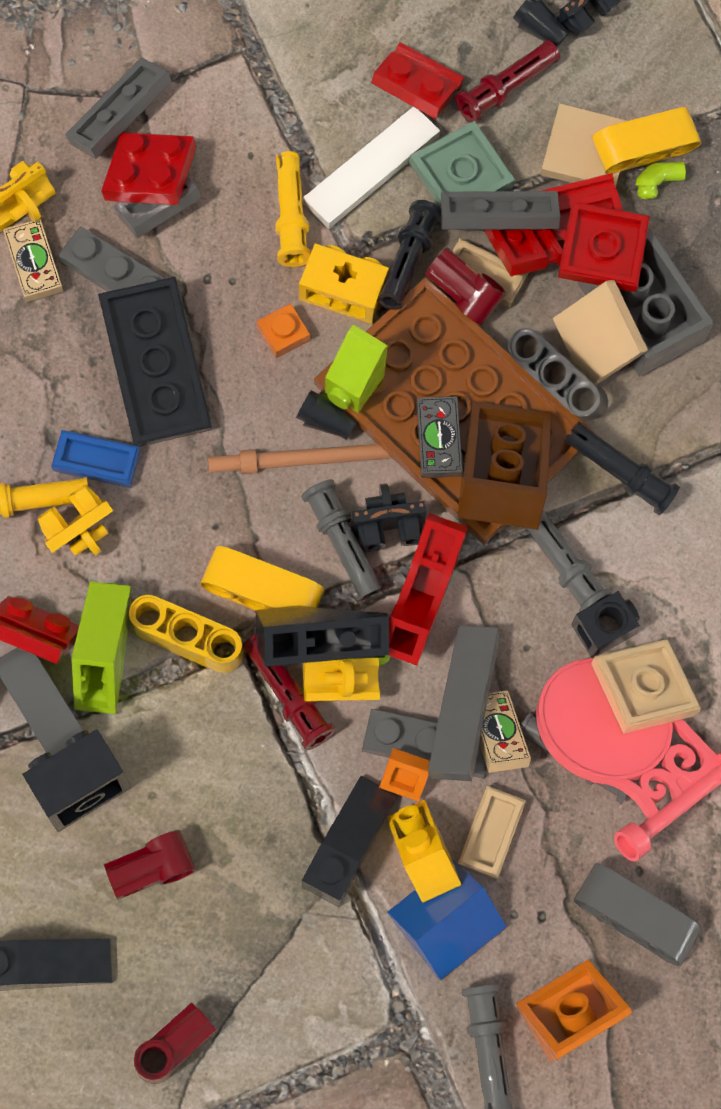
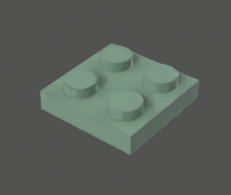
(461, 164)

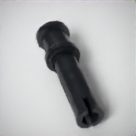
(414, 240)
(637, 478)

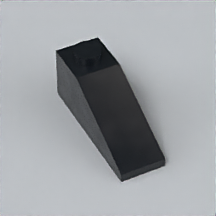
(319, 635)
(348, 841)
(54, 963)

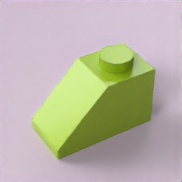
(356, 370)

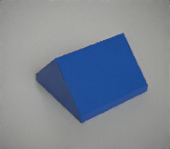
(450, 925)

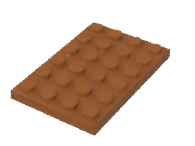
(446, 354)

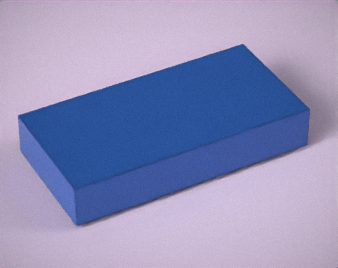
(95, 459)

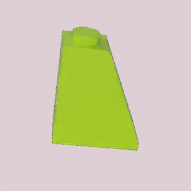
(101, 647)

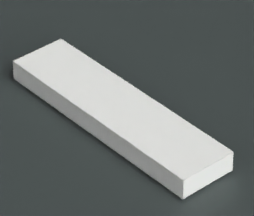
(370, 167)

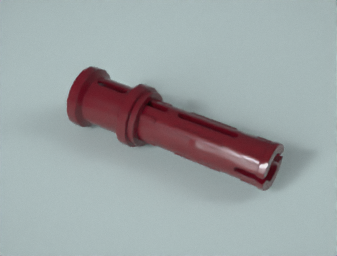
(495, 88)
(294, 709)

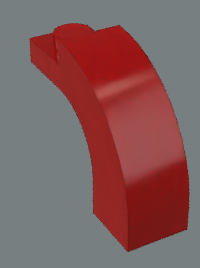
(424, 588)

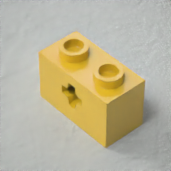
(324, 288)

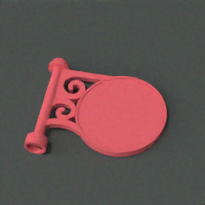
(588, 742)

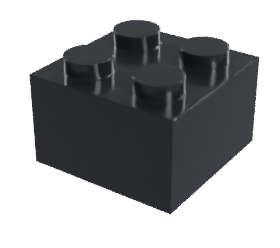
(76, 779)

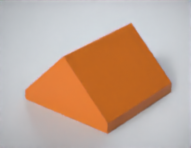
(572, 1010)

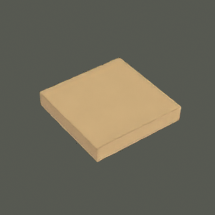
(571, 150)
(600, 332)
(645, 686)

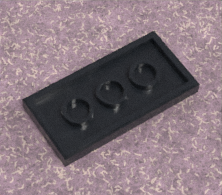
(155, 362)

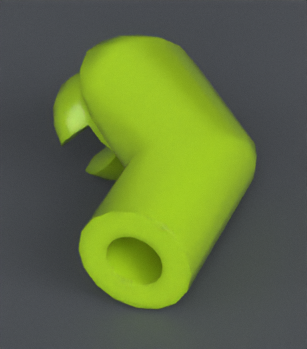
(655, 175)

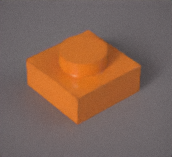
(283, 330)
(405, 774)

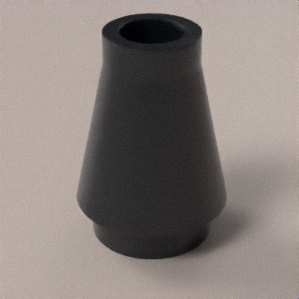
(539, 21)
(323, 415)

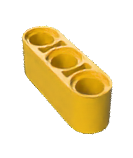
(646, 140)
(257, 582)
(174, 618)

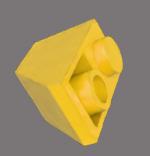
(423, 851)

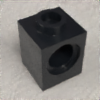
(594, 636)

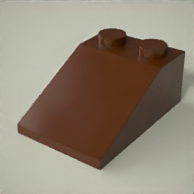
(505, 465)

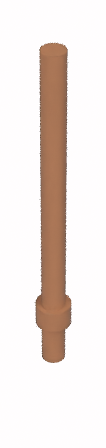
(249, 461)

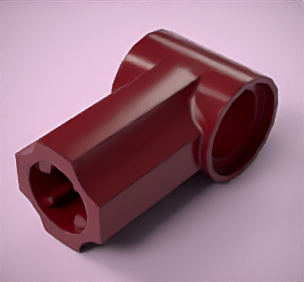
(474, 292)
(160, 861)
(176, 1041)

